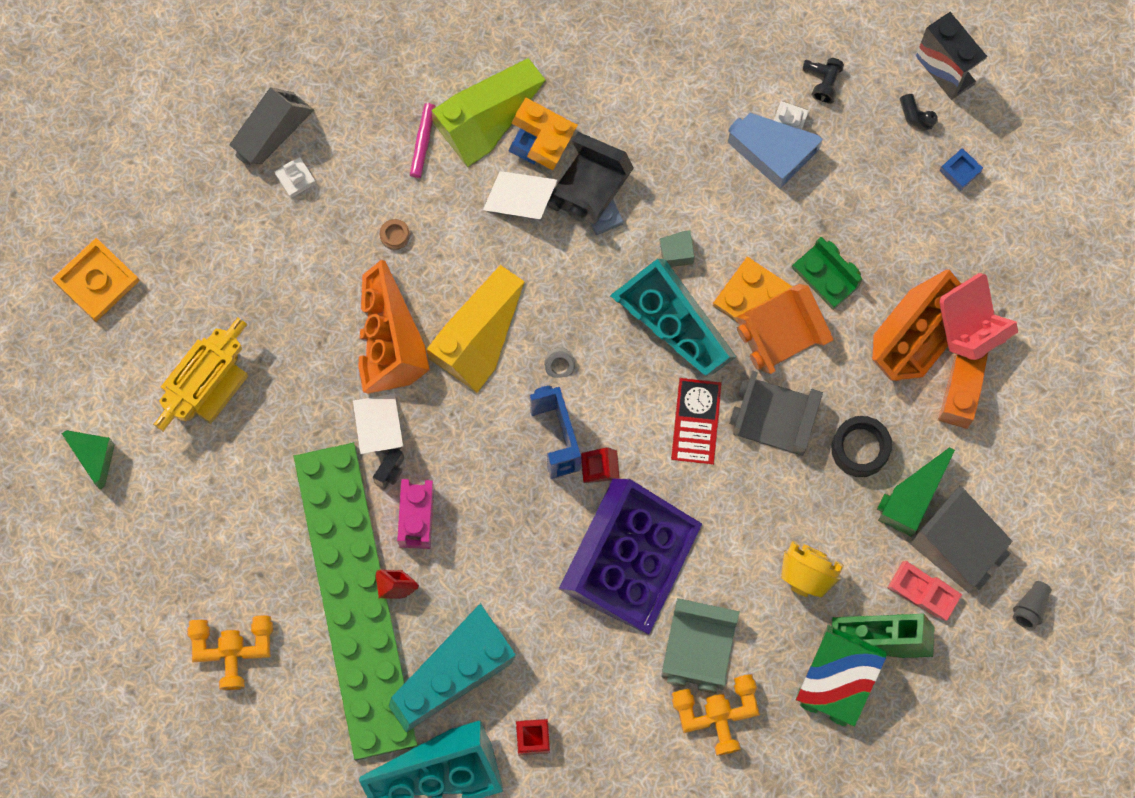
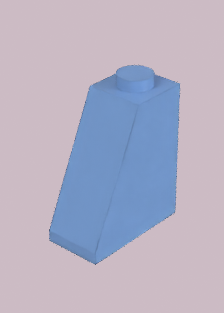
(773, 146)

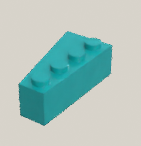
(456, 667)

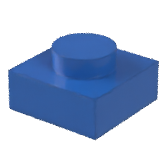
(522, 144)
(961, 169)

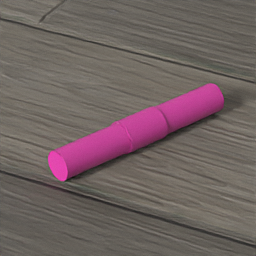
(422, 141)

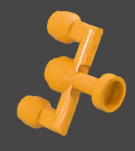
(231, 647)
(718, 712)

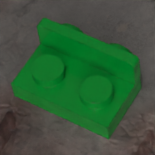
(828, 273)

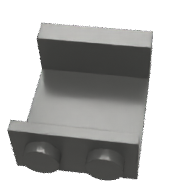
(775, 415)

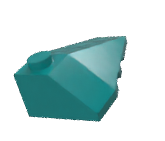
(447, 764)

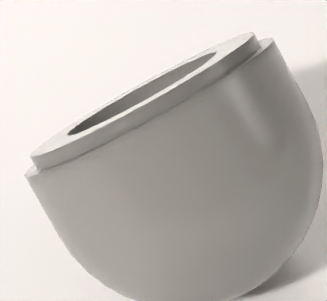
(559, 353)

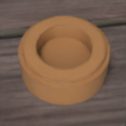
(394, 234)

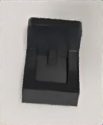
(389, 469)

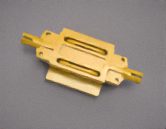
(204, 378)

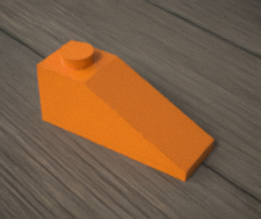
(963, 391)

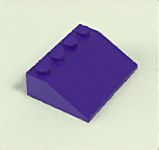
(630, 555)

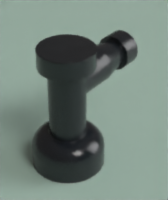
(830, 74)

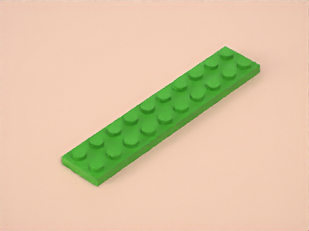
(355, 616)

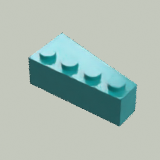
(675, 316)

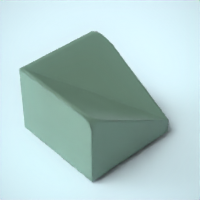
(678, 249)

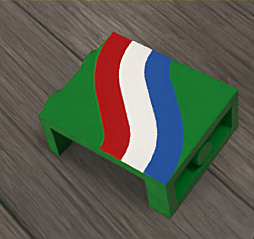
(841, 676)

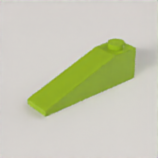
(484, 112)

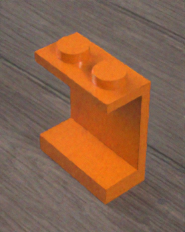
(783, 327)

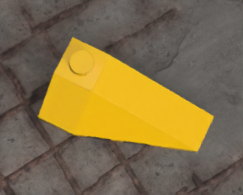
(475, 335)

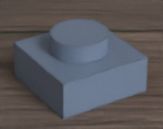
(608, 220)

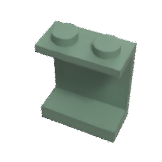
(699, 645)

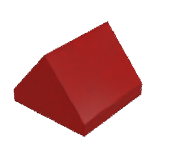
(394, 584)

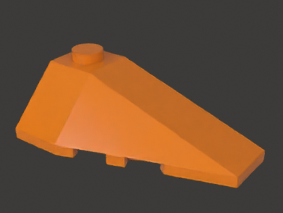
(394, 346)

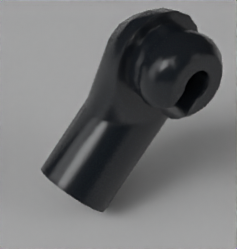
(916, 117)

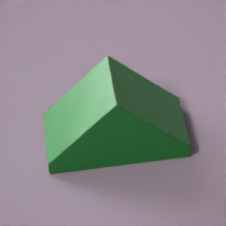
(93, 453)

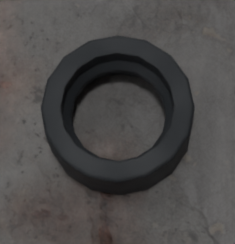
(871, 425)

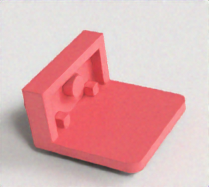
(971, 320)

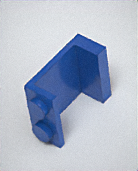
(567, 459)

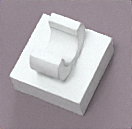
(791, 115)
(294, 177)

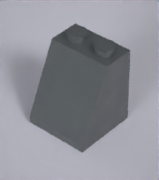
(963, 541)

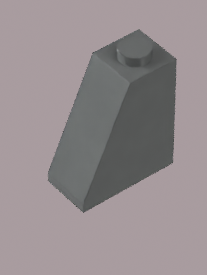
(269, 125)

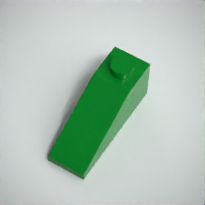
(911, 498)
(897, 634)

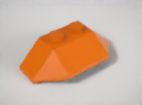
(914, 331)

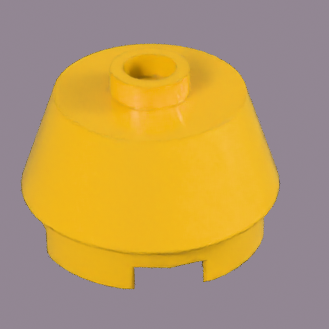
(809, 570)

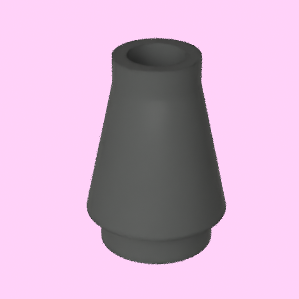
(1032, 607)

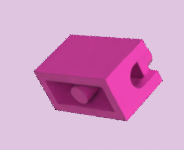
(415, 514)

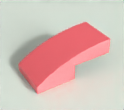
(925, 592)

